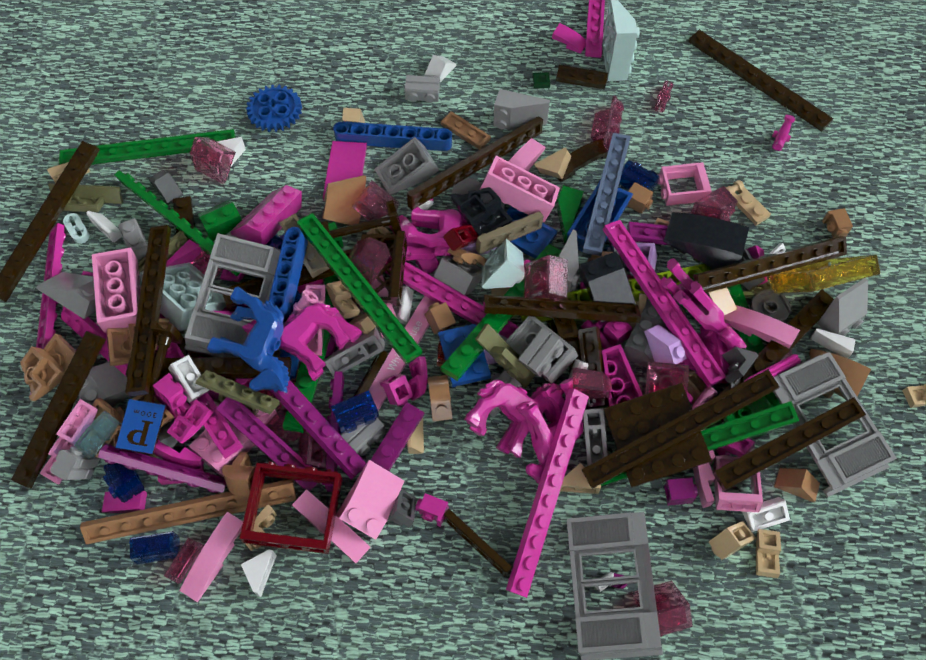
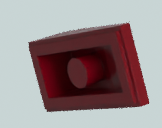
(460, 237)

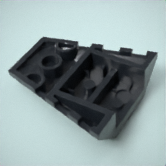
(707, 238)

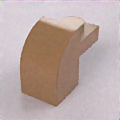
(440, 398)
(239, 475)

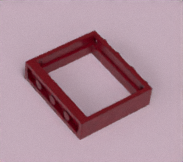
(289, 471)

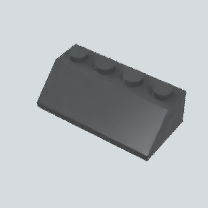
(637, 346)

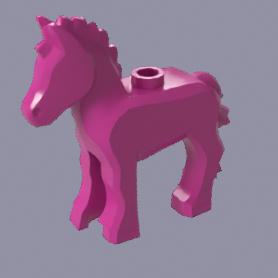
(434, 219)
(700, 305)
(305, 325)
(507, 398)
(542, 433)

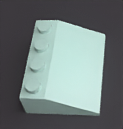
(619, 41)
(181, 292)

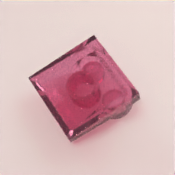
(665, 375)

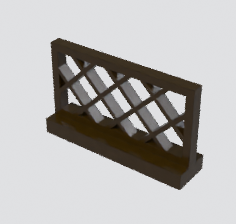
(397, 266)

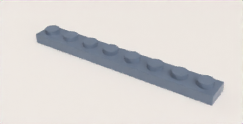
(606, 194)

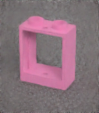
(694, 170)
(737, 501)

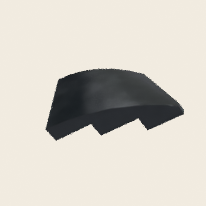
(482, 210)

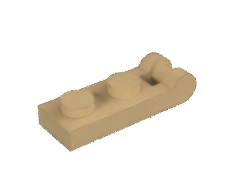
(748, 203)

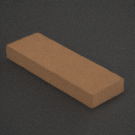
(465, 130)

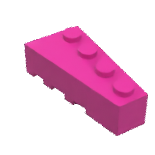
(621, 376)

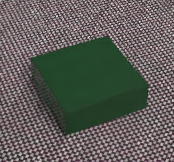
(541, 80)

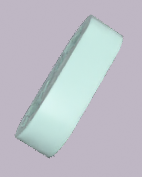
(74, 229)

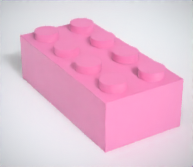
(520, 188)
(116, 288)
(210, 454)

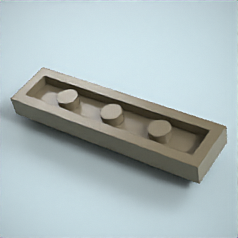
(510, 232)
(312, 260)

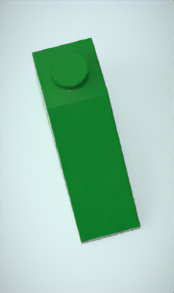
(568, 205)

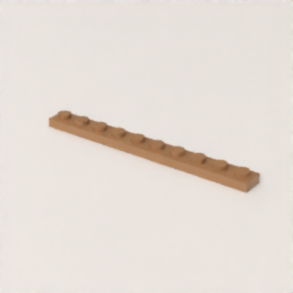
(182, 512)

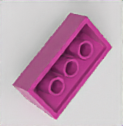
(264, 219)

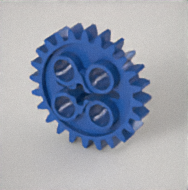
(274, 108)

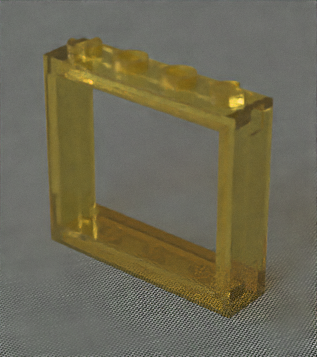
(821, 276)

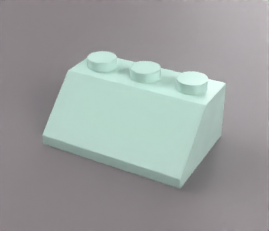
(503, 267)

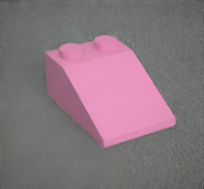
(371, 499)

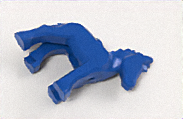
(260, 342)

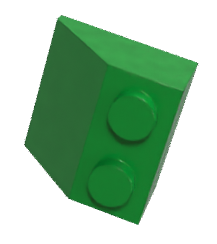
(220, 219)

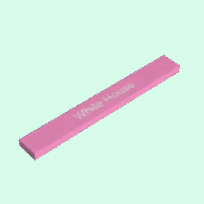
(394, 364)

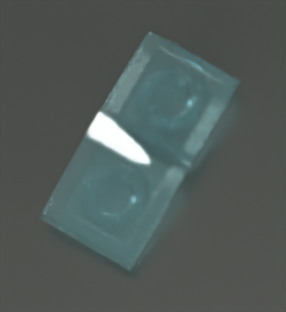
(97, 434)

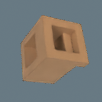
(838, 222)

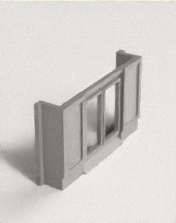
(236, 256)
(852, 459)
(623, 630)

